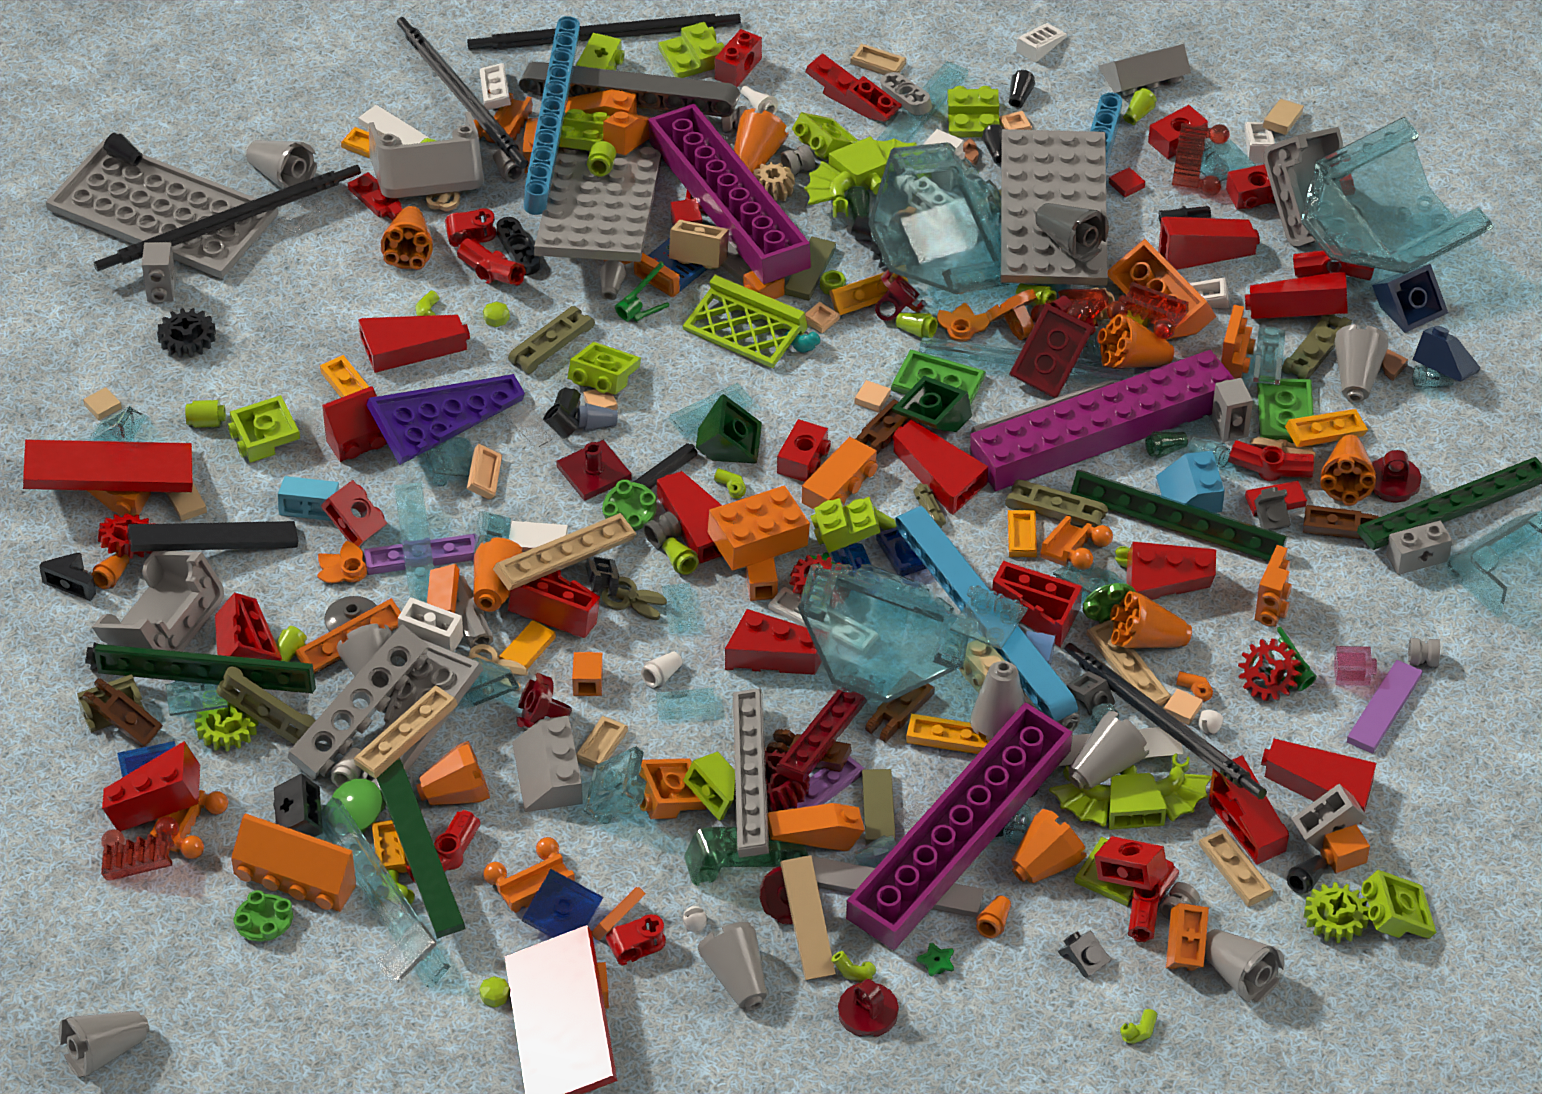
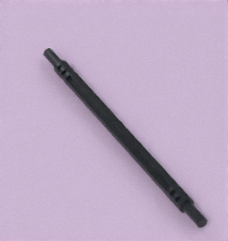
(615, 30)
(462, 92)
(232, 215)
(1168, 722)

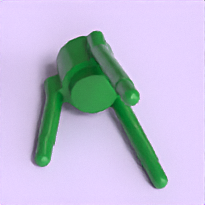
(631, 305)
(1308, 676)

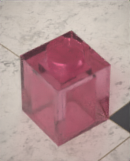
(1354, 665)

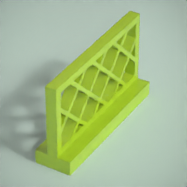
(756, 307)

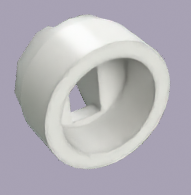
(1210, 721)
(694, 918)

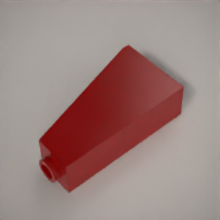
(1203, 241)
(1299, 297)
(411, 339)
(946, 469)
(691, 508)
(1317, 771)

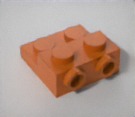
(1238, 344)
(1274, 589)
(665, 788)

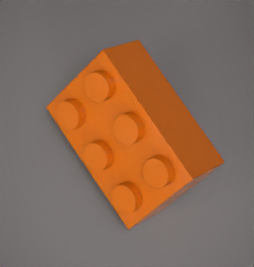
(758, 527)

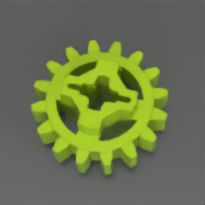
(226, 727)
(1323, 905)

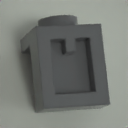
(1272, 509)
(1091, 690)

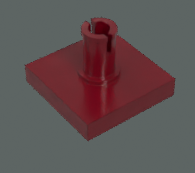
(593, 469)

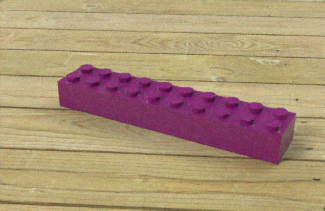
(730, 194)
(1098, 420)
(958, 826)

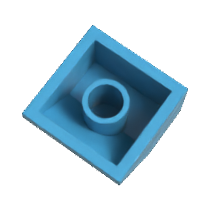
(1193, 481)

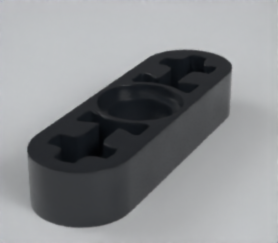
(518, 237)

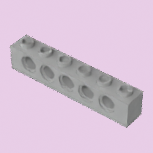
(401, 644)

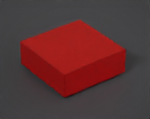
(1126, 182)

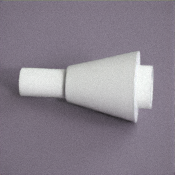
(760, 101)

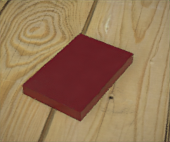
(1051, 351)

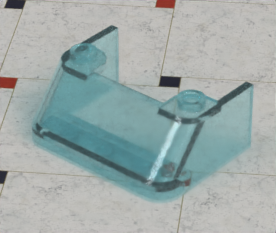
(1474, 562)

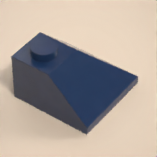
(1411, 297)
(1445, 354)

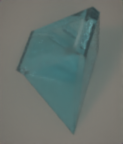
(120, 427)

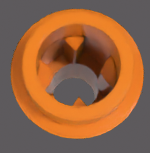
(109, 571)
(994, 917)

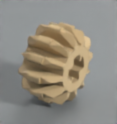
(776, 180)

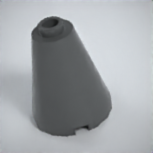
(1074, 228)

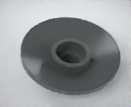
(338, 612)

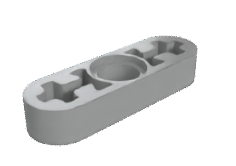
(916, 101)

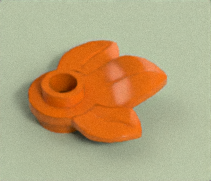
(962, 322)
(340, 566)

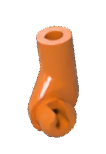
(1197, 684)

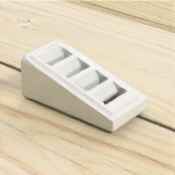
(1035, 45)
(1257, 142)
(1213, 286)

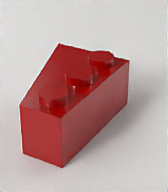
(1169, 569)
(1049, 600)
(557, 604)
(243, 630)
(771, 645)
(154, 789)
(1247, 817)

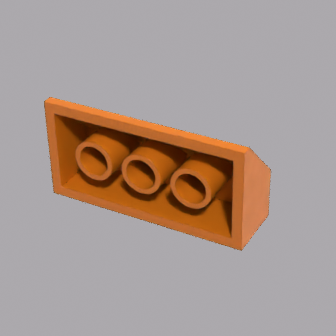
(1149, 268)
(293, 863)

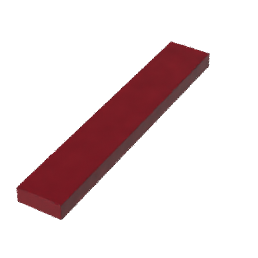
(820, 735)

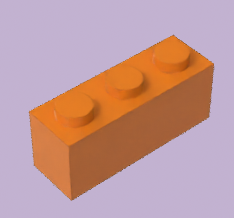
(840, 474)

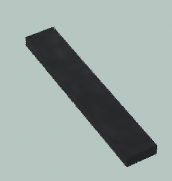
(212, 536)

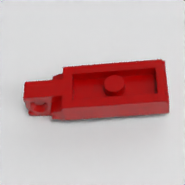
(369, 193)

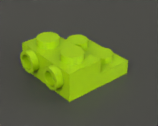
(692, 51)
(971, 110)
(582, 129)
(821, 134)
(602, 368)
(262, 428)
(844, 525)
(1397, 905)

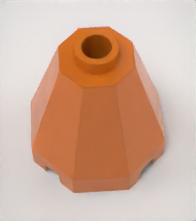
(454, 779)
(1046, 849)

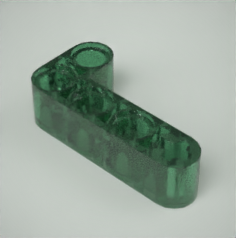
(717, 848)

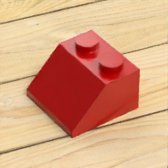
(350, 425)

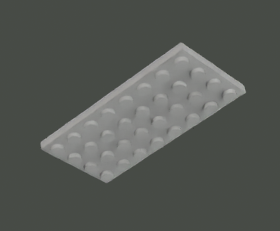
(1041, 170)
(155, 200)
(599, 214)

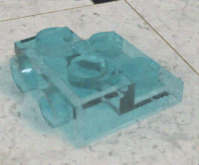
(616, 786)

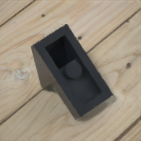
(68, 575)

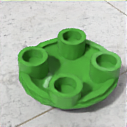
(633, 501)
(1100, 602)
(361, 800)
(263, 916)

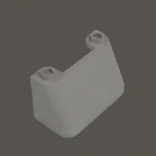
(1290, 172)
(172, 609)

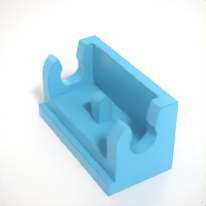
(304, 497)

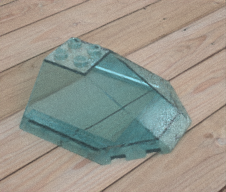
(1377, 208)
(938, 220)
(879, 630)

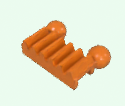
(509, 117)
(1067, 543)
(192, 845)
(522, 887)

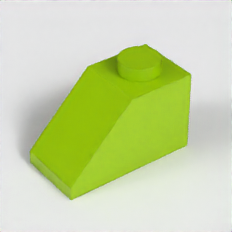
(712, 782)

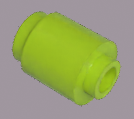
(601, 158)
(205, 413)

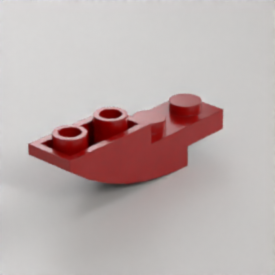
(854, 94)

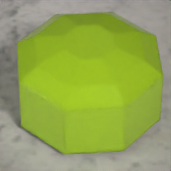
(831, 280)
(496, 314)
(494, 991)

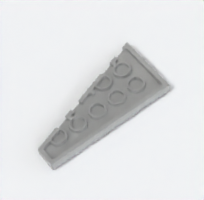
(447, 671)

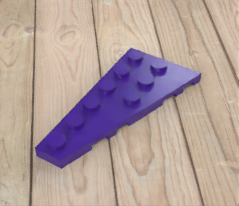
(429, 416)

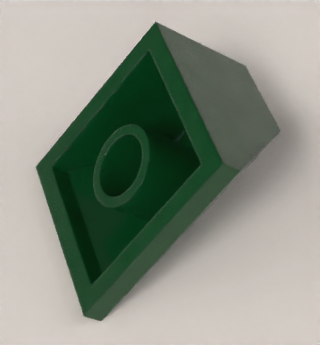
(935, 405)
(729, 433)

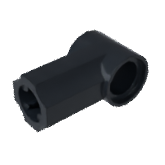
(563, 412)

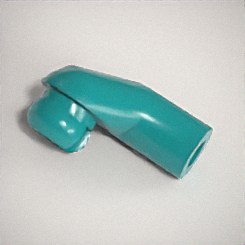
(805, 342)

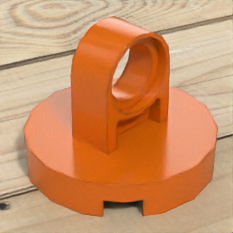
(1015, 313)

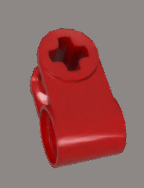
(469, 225)
(634, 940)

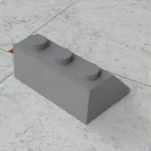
(1147, 69)
(548, 765)

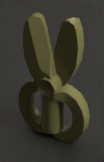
(637, 599)

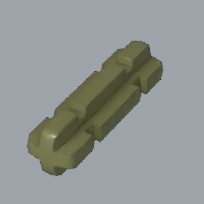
(927, 500)

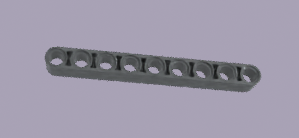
(651, 90)

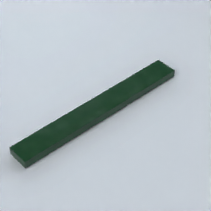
(1454, 502)
(1178, 515)
(203, 667)
(420, 851)

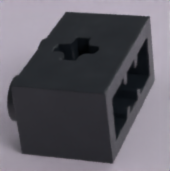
(299, 805)

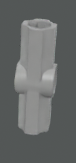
(473, 619)

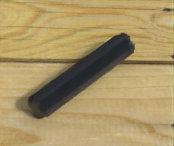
(668, 465)

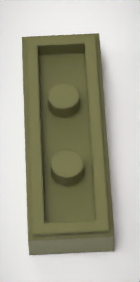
(805, 282)
(878, 804)

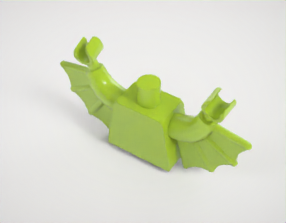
(850, 166)
(1135, 797)

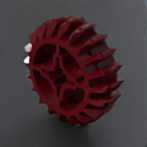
(781, 790)

